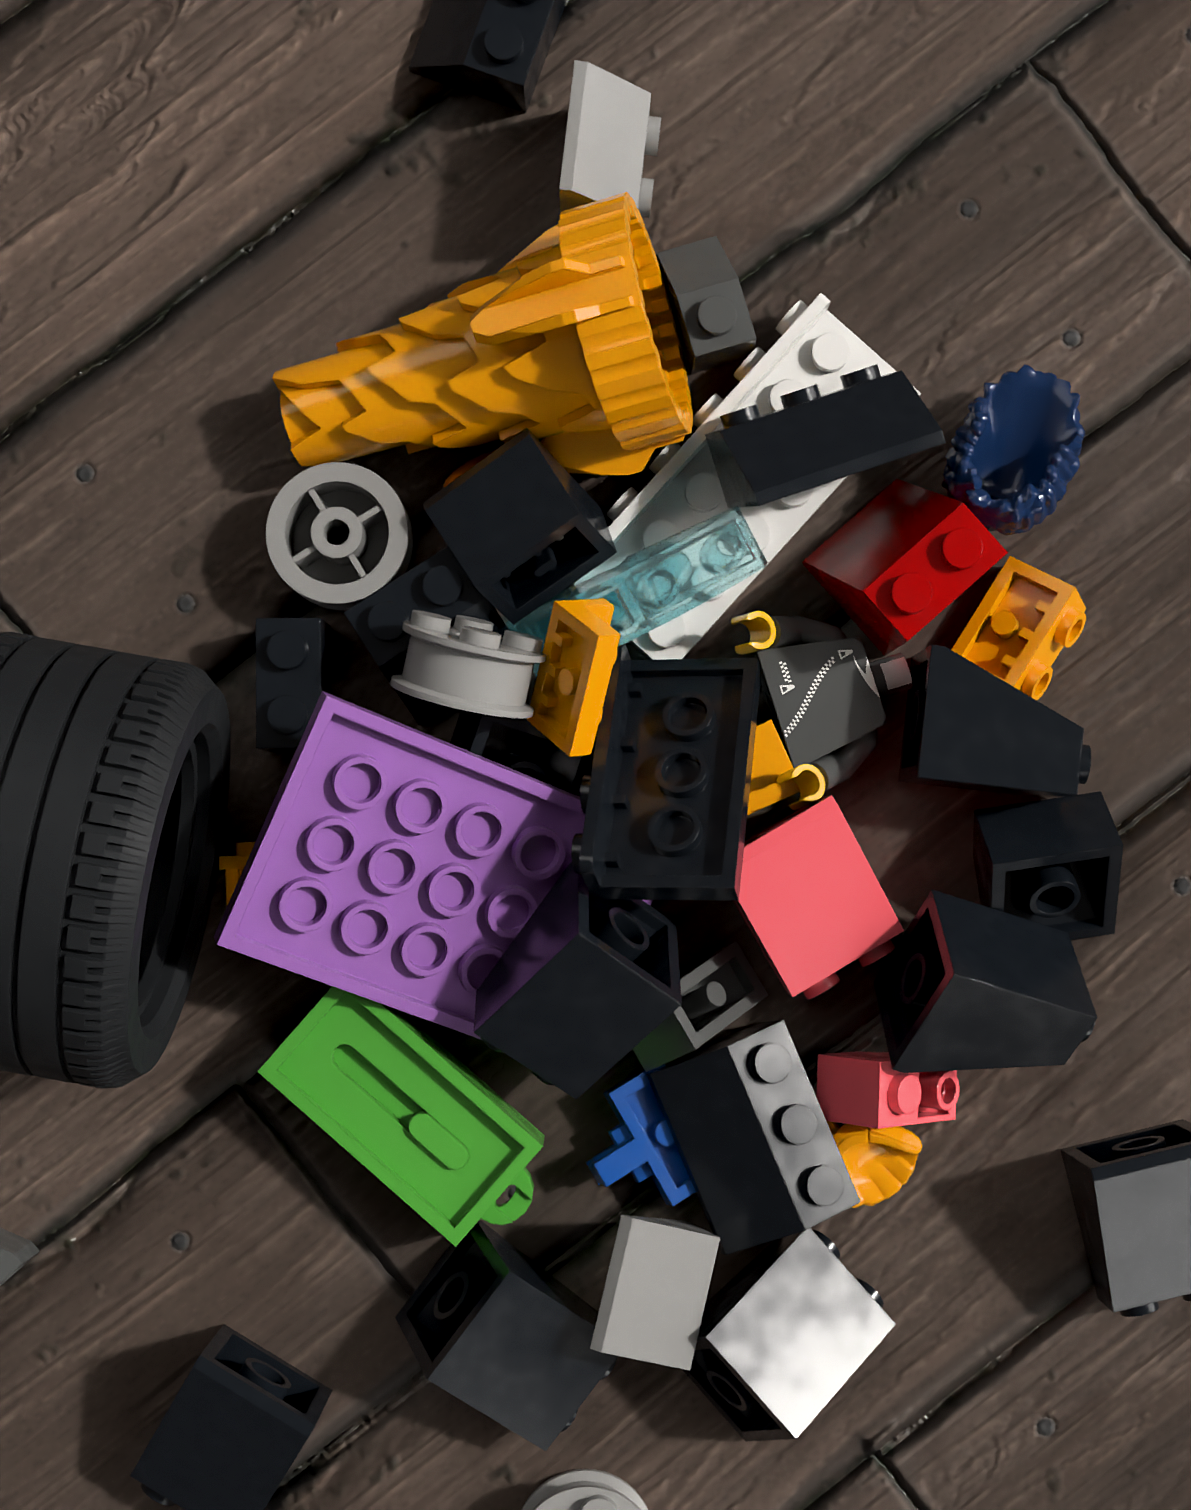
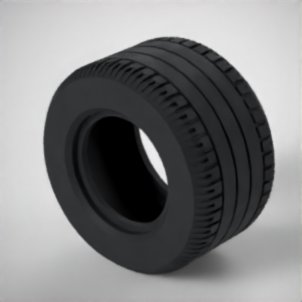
(103, 853)

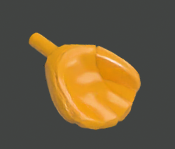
(877, 1158)

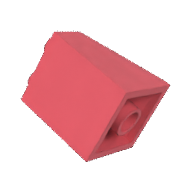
(813, 899)

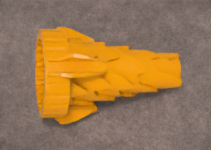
(554, 342)

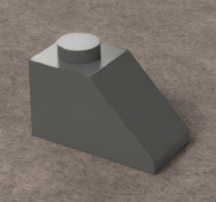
(707, 304)
(712, 998)

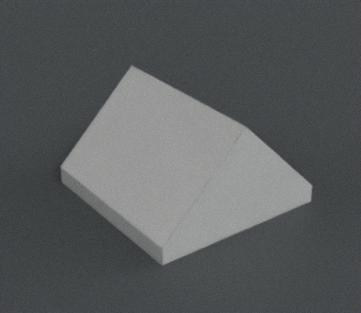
(655, 1291)

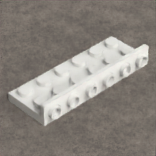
(686, 483)

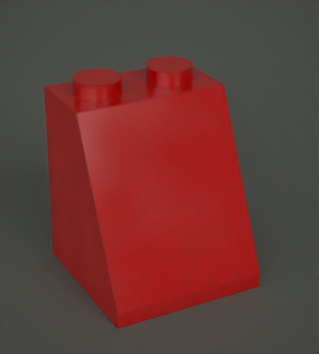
(903, 561)

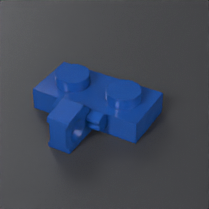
(641, 1142)

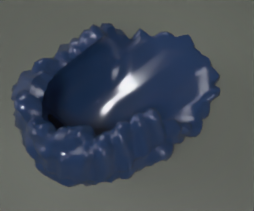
(1016, 450)

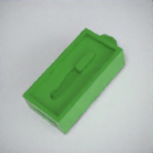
(408, 1112)

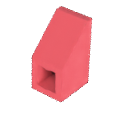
(868, 1093)

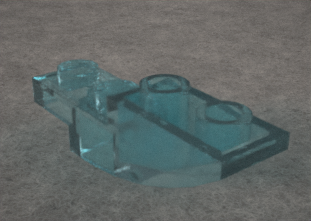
(664, 578)

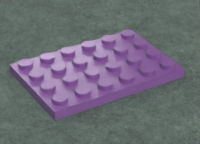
(397, 864)

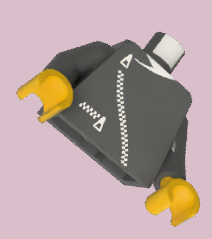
(821, 696)

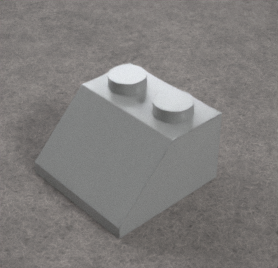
(607, 140)

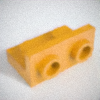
(1023, 627)
(575, 673)

